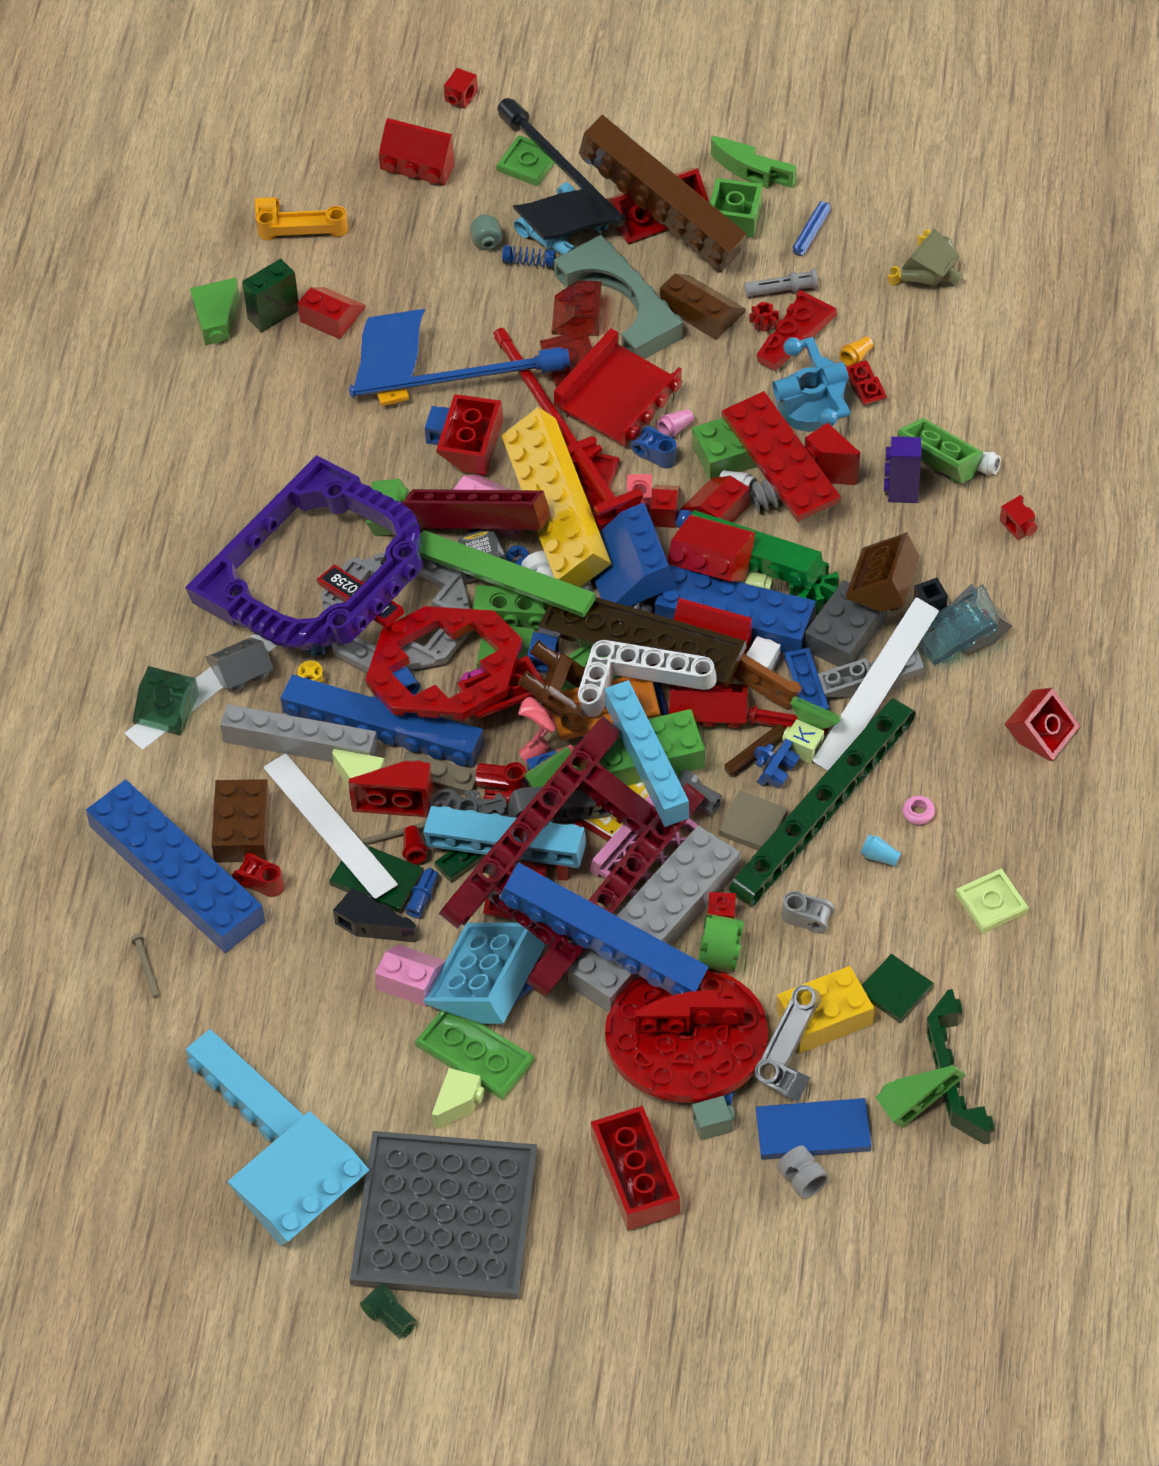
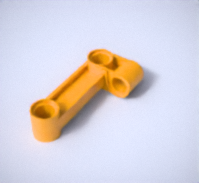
(273, 223)

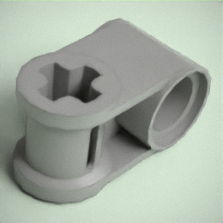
(808, 911)

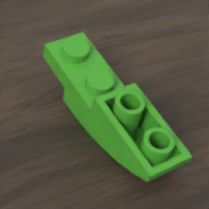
(744, 163)

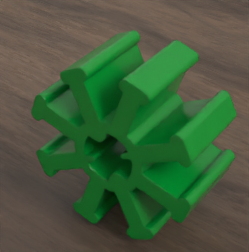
(821, 589)

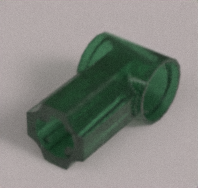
(383, 1306)

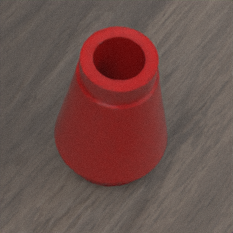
(414, 847)

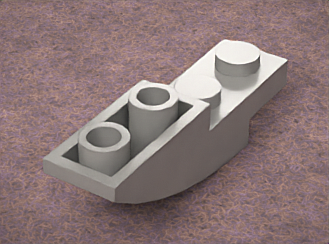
(847, 678)

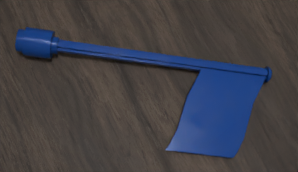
(391, 354)

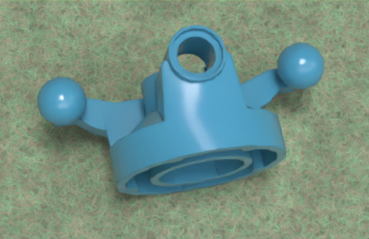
(813, 393)

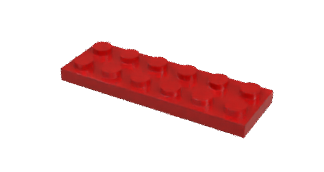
(781, 456)

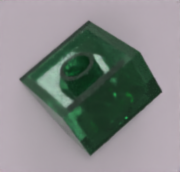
(165, 700)

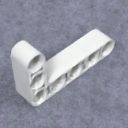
(639, 668)

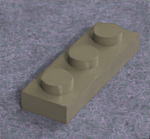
(446, 774)

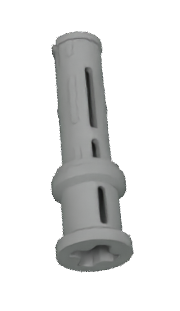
(792, 282)

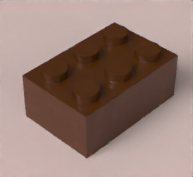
(240, 819)

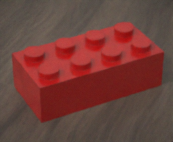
(635, 1168)

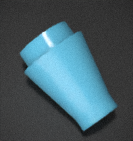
(879, 851)

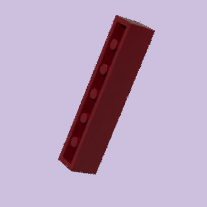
(479, 509)

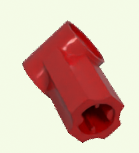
(501, 776)

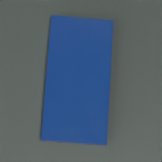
(818, 1126)

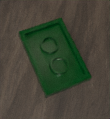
(403, 872)

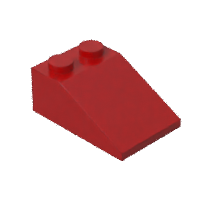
(394, 790)

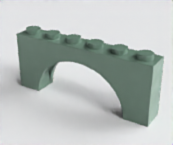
(598, 261)

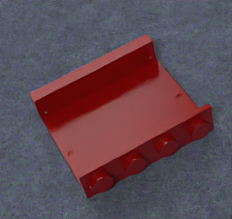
(615, 390)

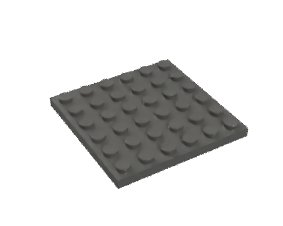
(444, 1215)

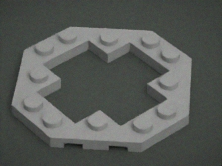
(439, 648)

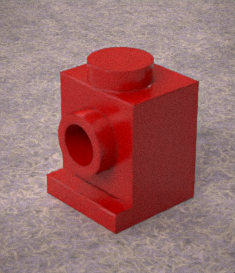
(1018, 518)

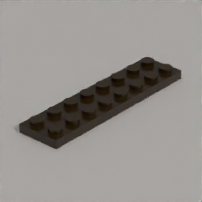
(637, 627)

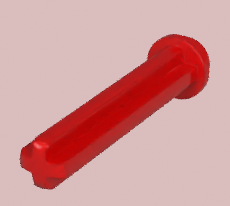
(772, 718)

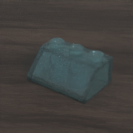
(960, 626)

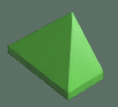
(814, 714)

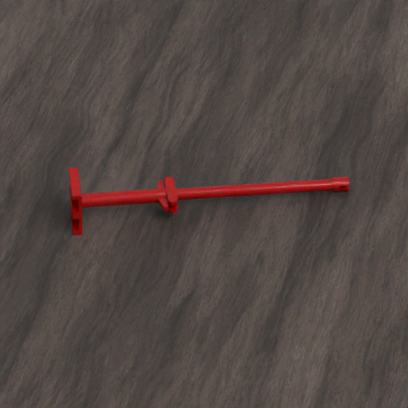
(579, 451)

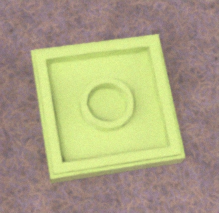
(991, 901)

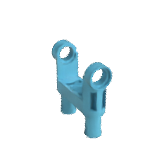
(557, 244)

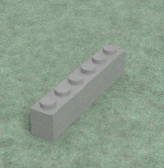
(293, 734)

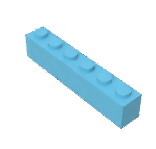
(647, 753)
(480, 831)
(241, 1086)

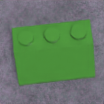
(944, 450)

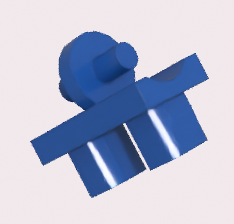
(772, 773)

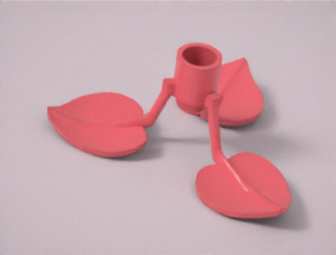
(545, 719)

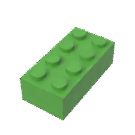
(678, 738)

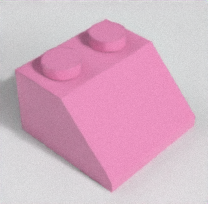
(407, 973)

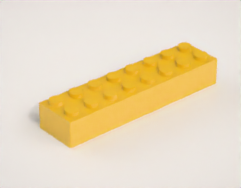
(544, 463)

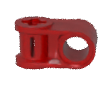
(256, 873)

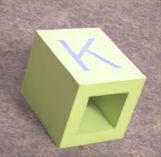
(805, 740)

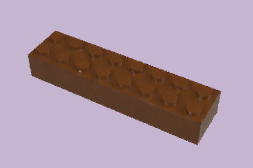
(661, 193)

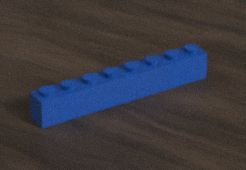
(426, 735)
(602, 932)

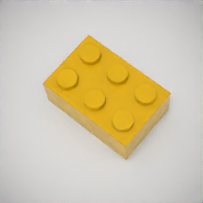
(841, 1011)

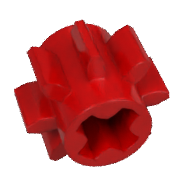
(763, 316)

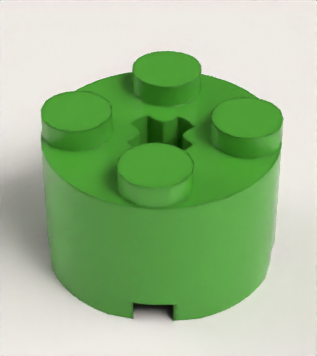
(720, 942)

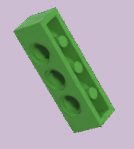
(510, 606)

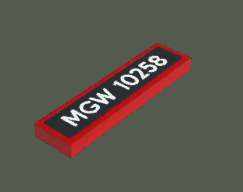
(345, 585)

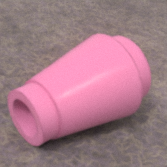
(675, 422)

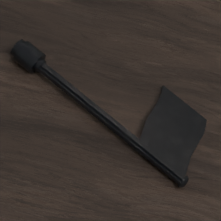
(566, 211)

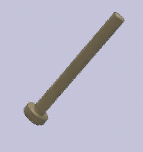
(390, 834)
(137, 940)

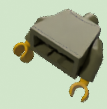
(929, 262)

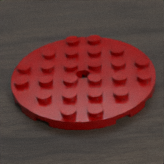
(686, 1067)

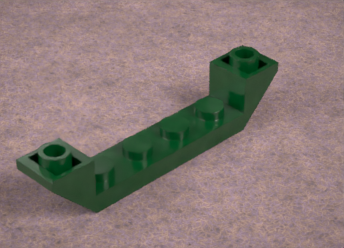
(970, 1121)

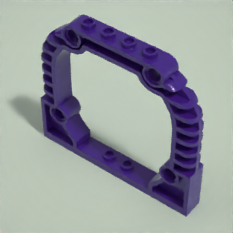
(315, 486)

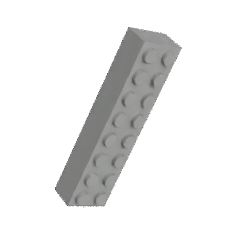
(661, 908)

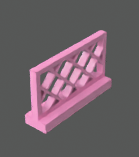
(619, 843)

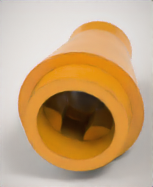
(855, 351)

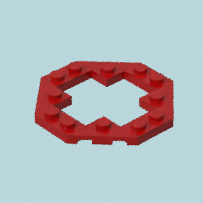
(454, 622)

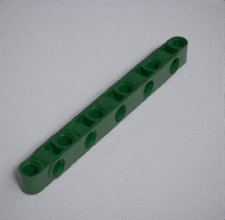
(813, 813)

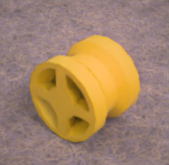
(312, 670)

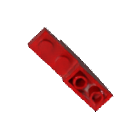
(695, 1007)

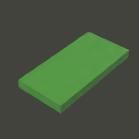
(475, 1050)

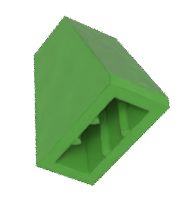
(215, 309)

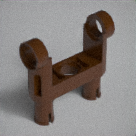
(548, 692)

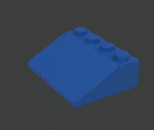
(636, 558)

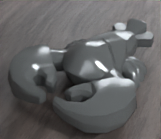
(450, 797)

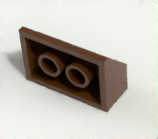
(700, 304)

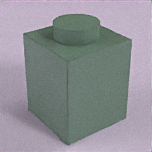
(712, 1118)

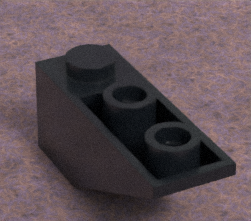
(369, 919)

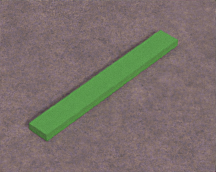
(506, 574)

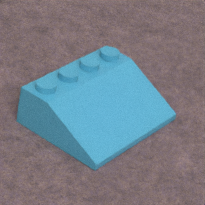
(485, 971)
(297, 1177)

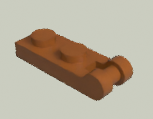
(766, 682)

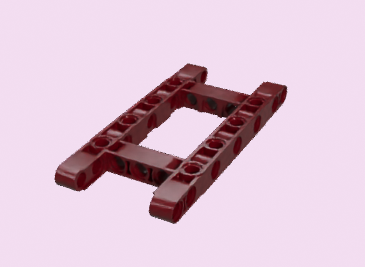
(606, 792)

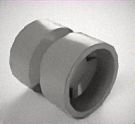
(805, 1174)

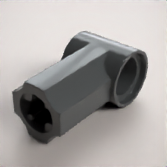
(712, 800)

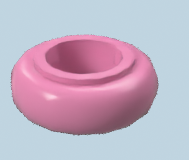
(915, 818)

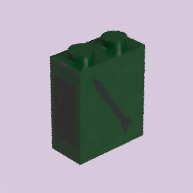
(270, 295)

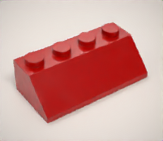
(640, 221)

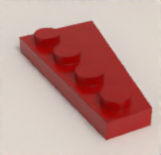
(802, 321)

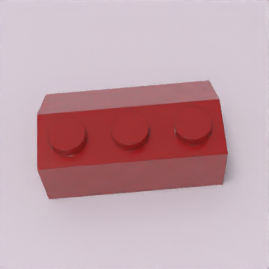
(416, 152)
(471, 433)
(712, 548)
(715, 620)
(516, 693)
(712, 705)

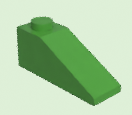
(913, 1094)

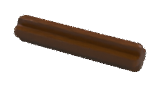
(747, 756)

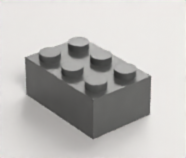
(842, 629)

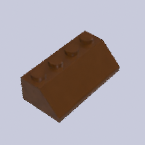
(884, 574)

